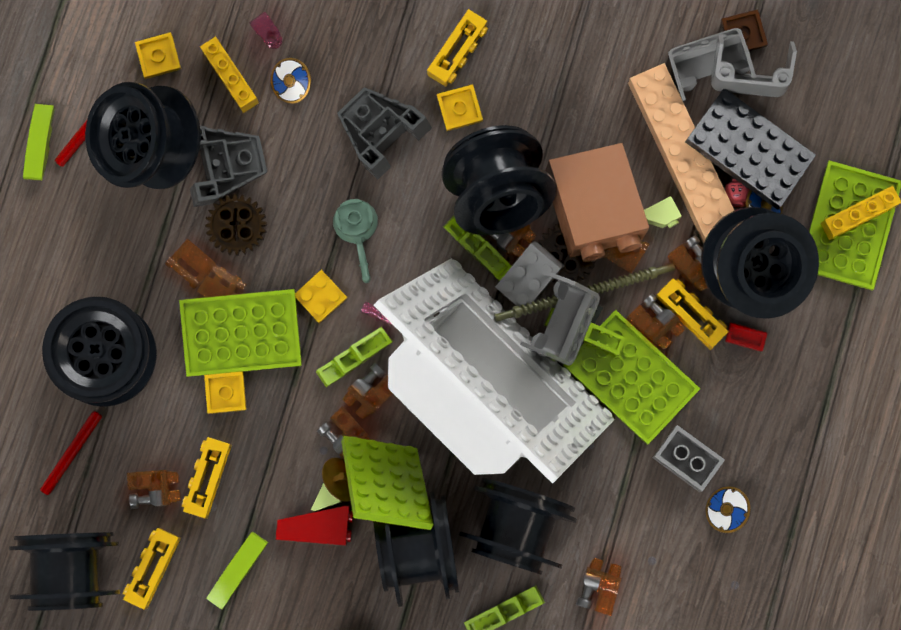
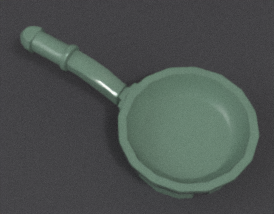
(355, 223)

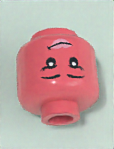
(736, 193)

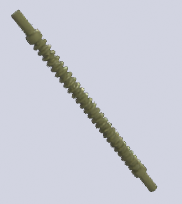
(652, 273)

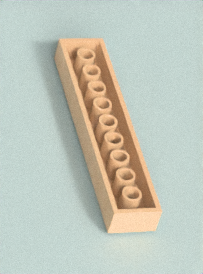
(670, 128)

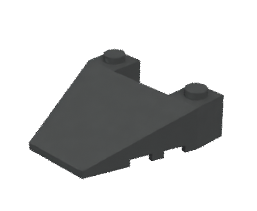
(376, 123)
(228, 163)

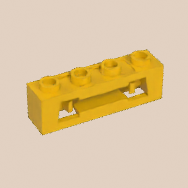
(475, 23)
(229, 74)
(861, 213)
(703, 313)
(201, 467)
(137, 597)

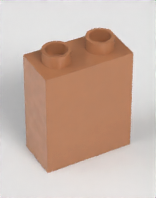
(597, 202)

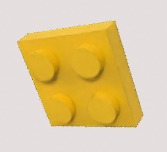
(158, 55)
(459, 107)
(320, 296)
(225, 392)

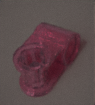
(265, 29)

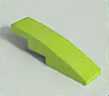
(38, 142)
(479, 249)
(599, 337)
(354, 357)
(237, 570)
(506, 610)

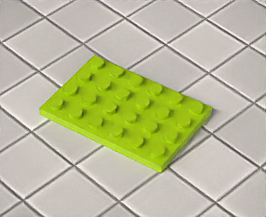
(858, 252)
(240, 332)
(636, 384)
(386, 483)

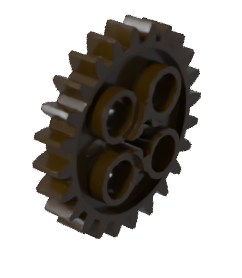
(219, 226)
(552, 247)

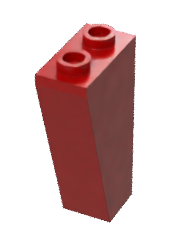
(318, 527)

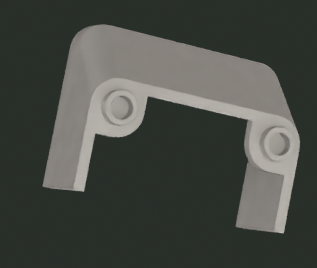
(697, 58)
(726, 78)
(568, 321)

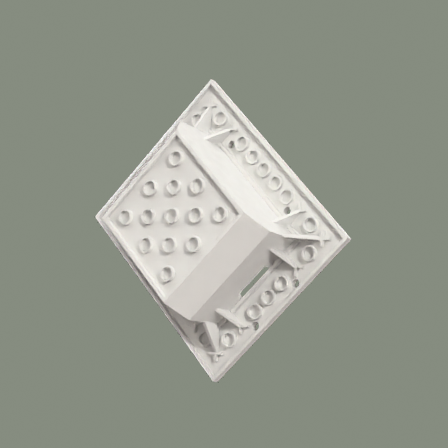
(479, 384)

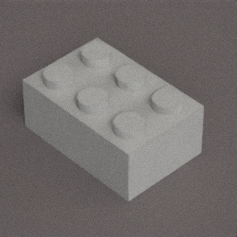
(529, 275)
(688, 458)

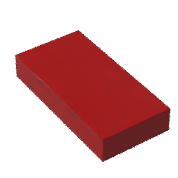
(746, 337)

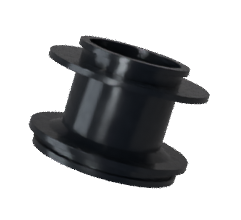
(143, 136)
(497, 180)
(732, 274)
(125, 375)
(518, 525)
(417, 554)
(64, 570)

